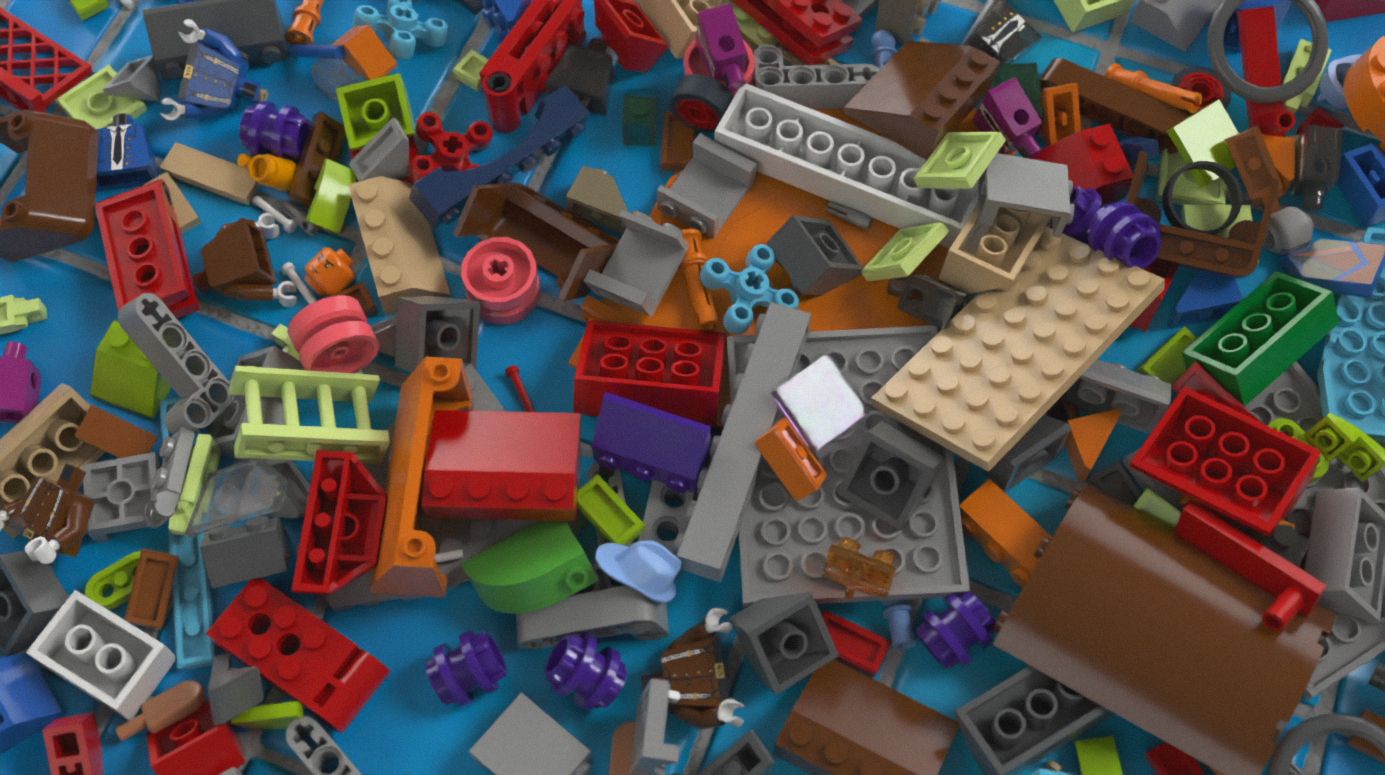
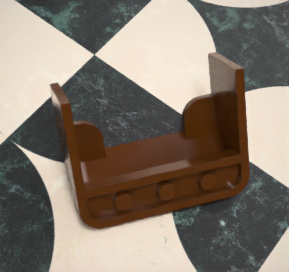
(58, 184)
(552, 233)
(1228, 256)

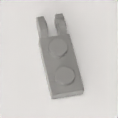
(169, 477)

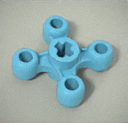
(402, 27)
(746, 288)

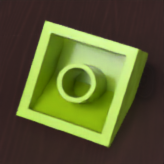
(371, 105)
(126, 375)

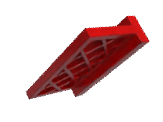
(21, 90)

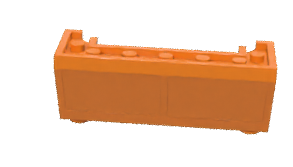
(405, 553)

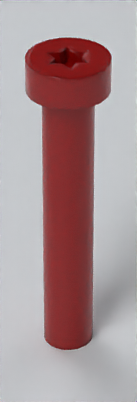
(512, 372)

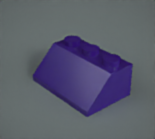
(650, 443)

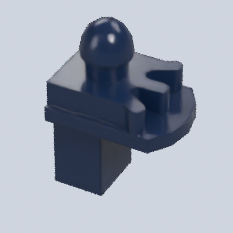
(1132, 146)

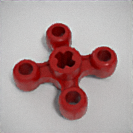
(450, 148)

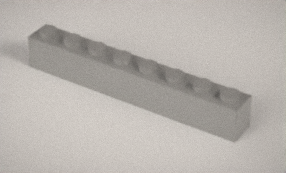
(736, 460)

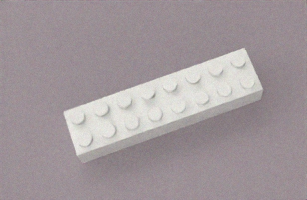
(839, 162)

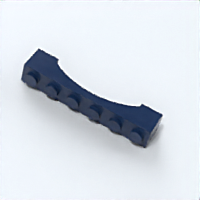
(444, 194)

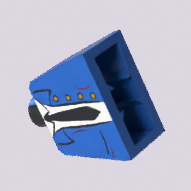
(124, 155)

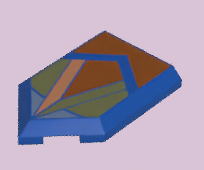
(1338, 265)

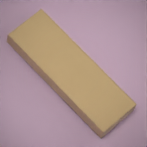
(210, 173)

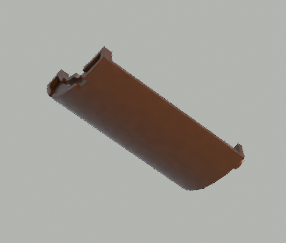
(1162, 634)

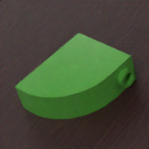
(530, 569)

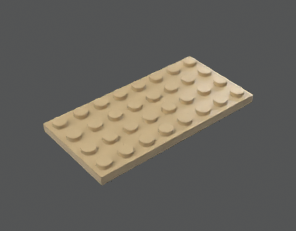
(1017, 349)

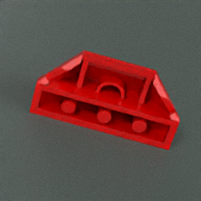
(339, 524)

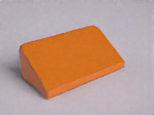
(791, 459)

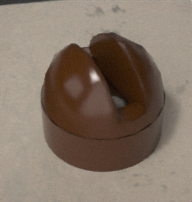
(1071, 410)

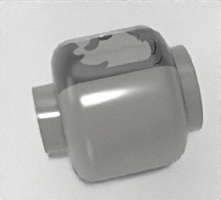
(1288, 231)

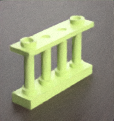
(298, 441)

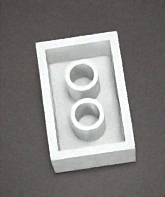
(102, 655)

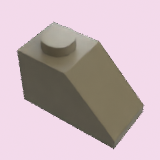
(597, 199)

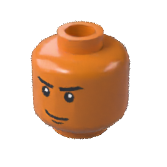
(329, 271)

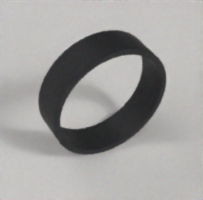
(1224, 174)

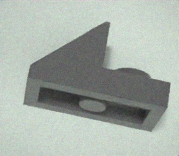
(232, 689)
(743, 758)

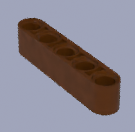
(1115, 103)

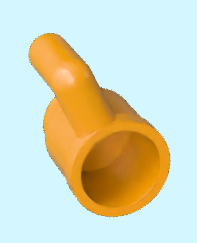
(269, 170)

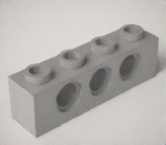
(662, 518)

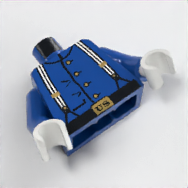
(212, 76)

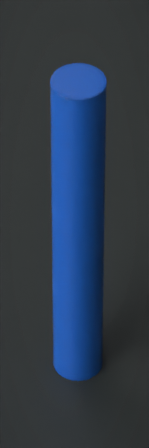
(316, 51)

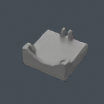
(119, 493)
(648, 749)

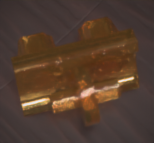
(859, 571)

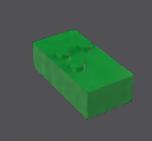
(1264, 335)

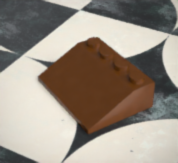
(924, 93)
(862, 728)

